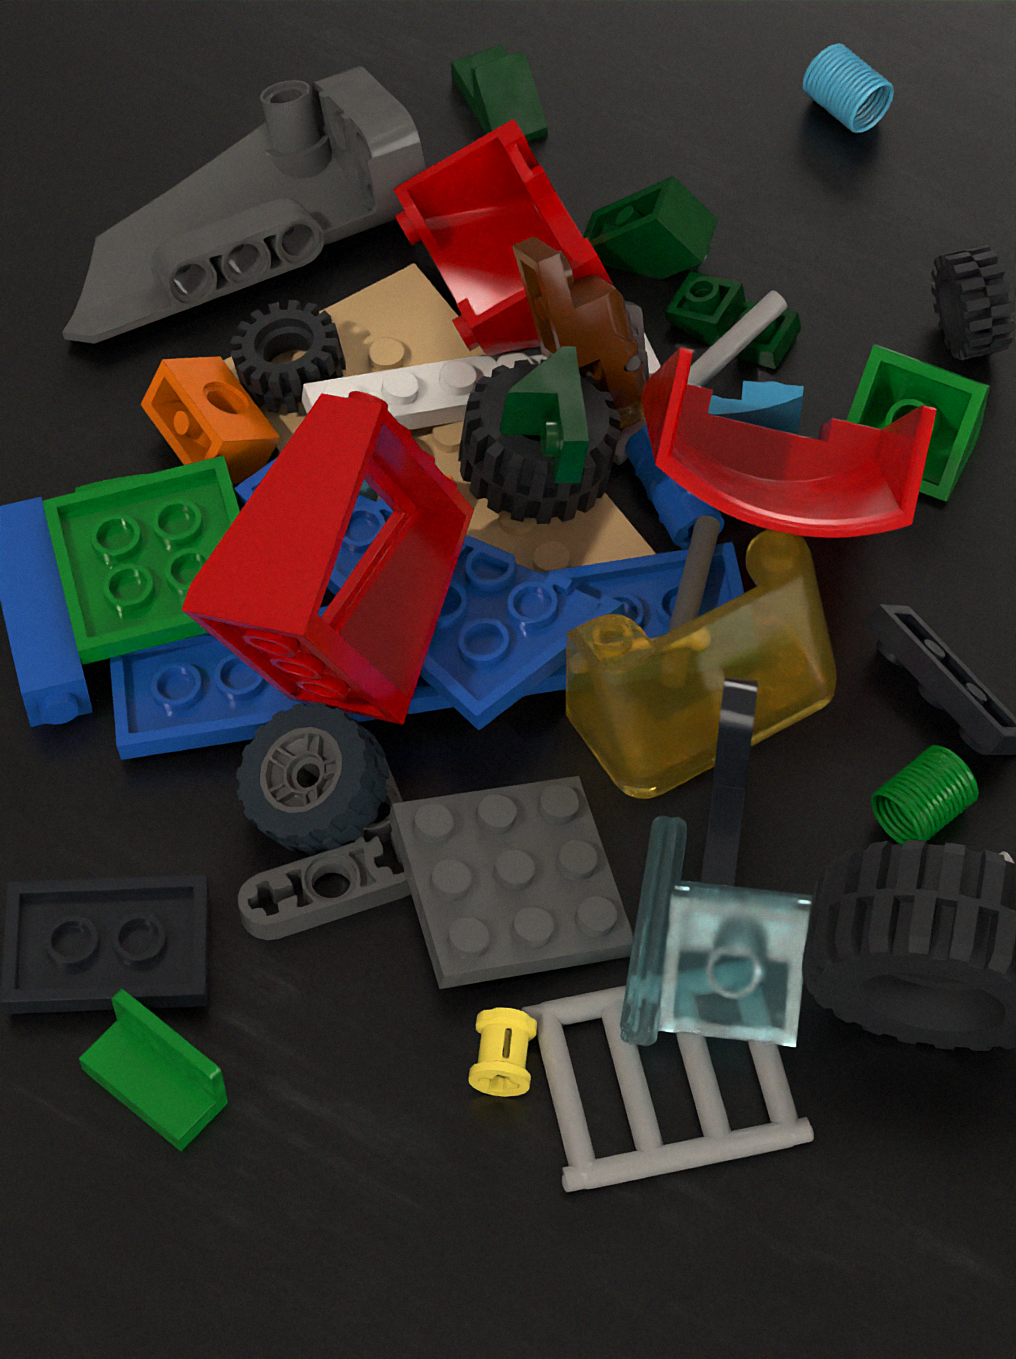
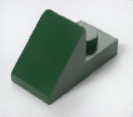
(500, 90)
(551, 406)

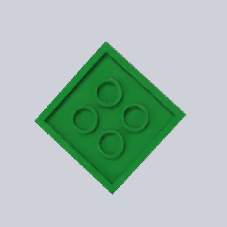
(135, 551)

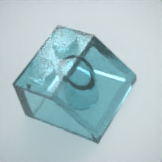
(734, 963)

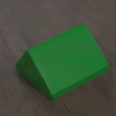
(899, 384)

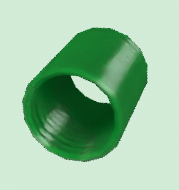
(924, 795)

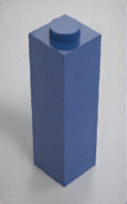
(39, 618)

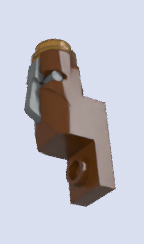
(590, 317)

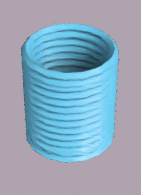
(847, 88)

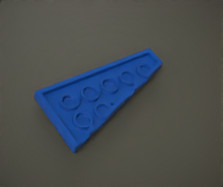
(498, 623)

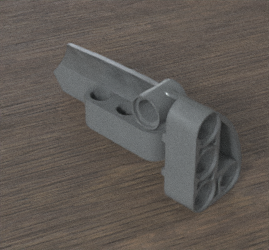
(258, 207)

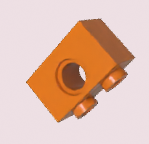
(209, 415)

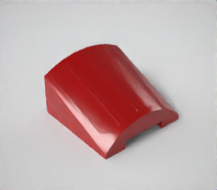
(830, 487)

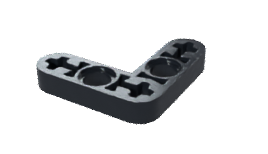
(729, 781)

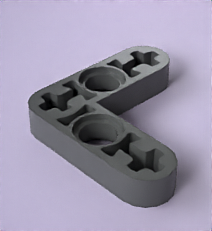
(359, 862)

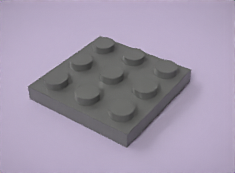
(510, 881)

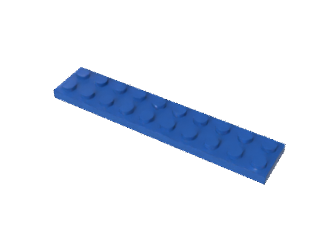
(206, 696)

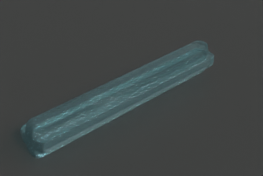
(646, 968)

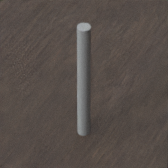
(720, 354)

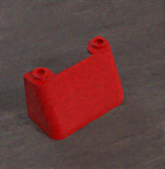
(470, 217)

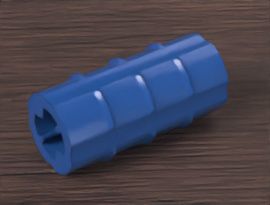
(674, 504)

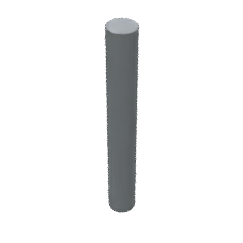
(695, 571)

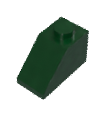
(653, 231)

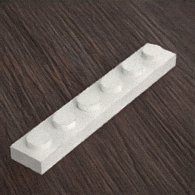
(432, 391)

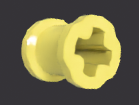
(510, 1066)

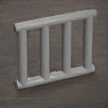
(651, 1155)

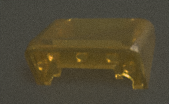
(657, 703)

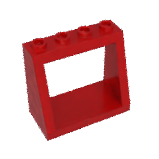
(278, 555)

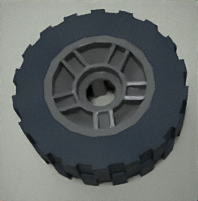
(285, 758)

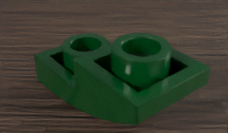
(713, 305)

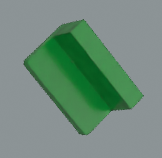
(156, 1073)

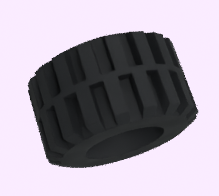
(511, 467)

